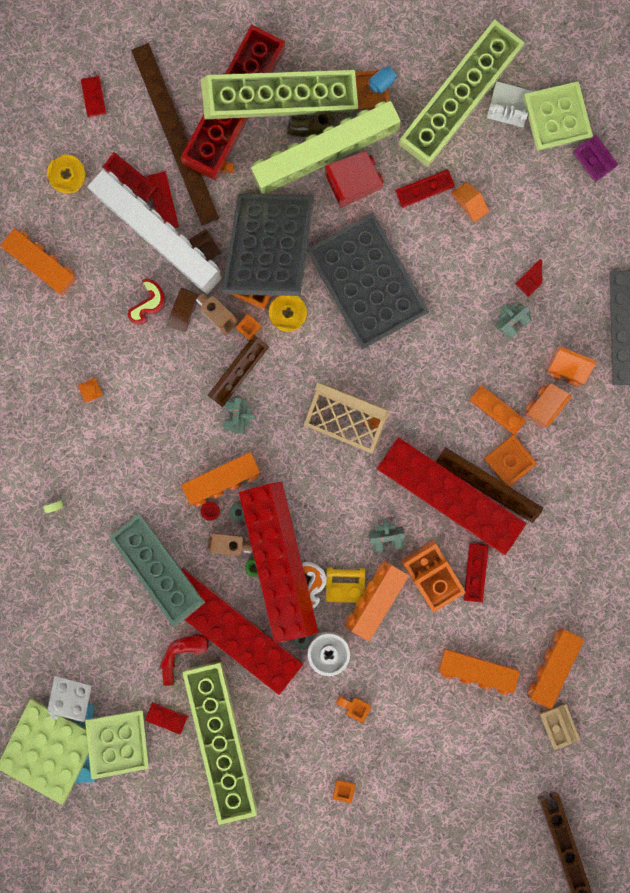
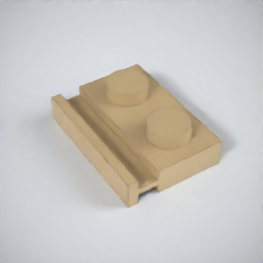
(559, 726)

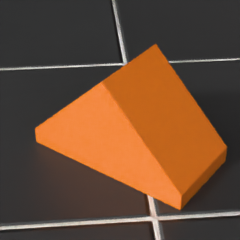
(471, 201)

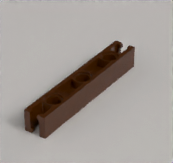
(565, 843)

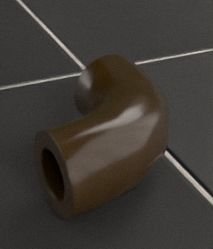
(308, 126)

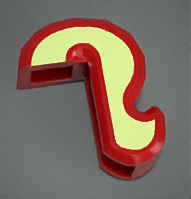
(149, 306)

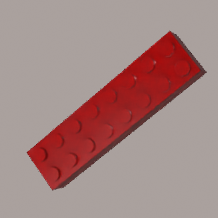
(216, 138)
(451, 496)
(278, 562)
(242, 639)

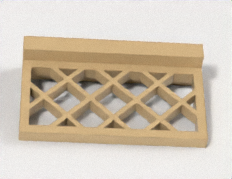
(354, 402)

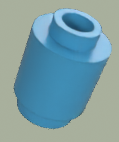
(382, 80)

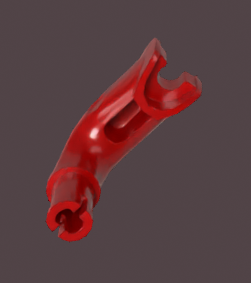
(197, 644)

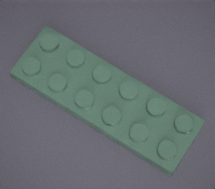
(157, 570)

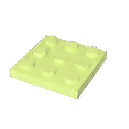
(557, 116)
(116, 744)

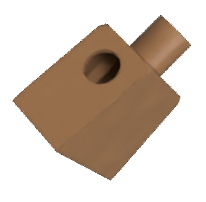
(217, 313)
(219, 544)

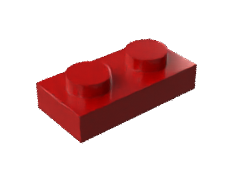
(93, 96)
(166, 718)

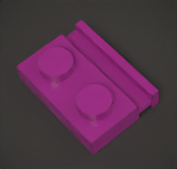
(595, 158)

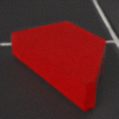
(531, 279)

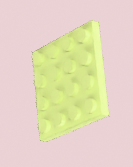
(46, 752)

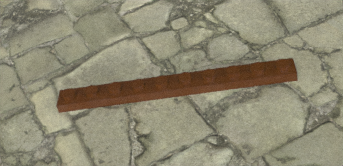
(174, 132)

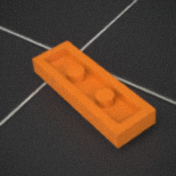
(497, 410)

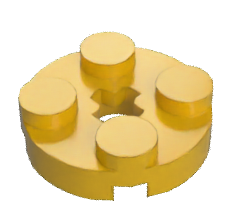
(62, 164)
(294, 321)

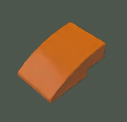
(433, 576)

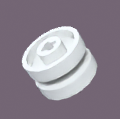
(331, 664)

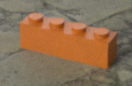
(38, 262)
(220, 479)
(376, 600)
(555, 668)
(478, 670)

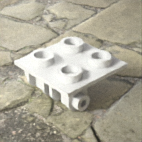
(508, 104)
(68, 699)

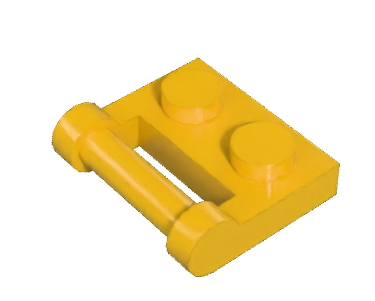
(344, 591)

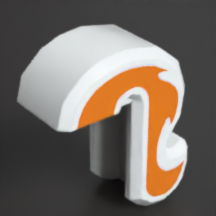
(317, 580)

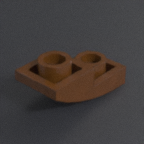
(183, 309)

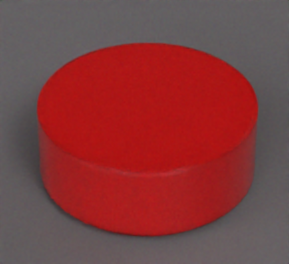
(210, 511)

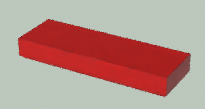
(130, 177)
(424, 188)
(163, 198)
(476, 572)

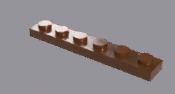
(489, 485)

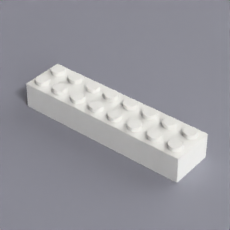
(153, 230)

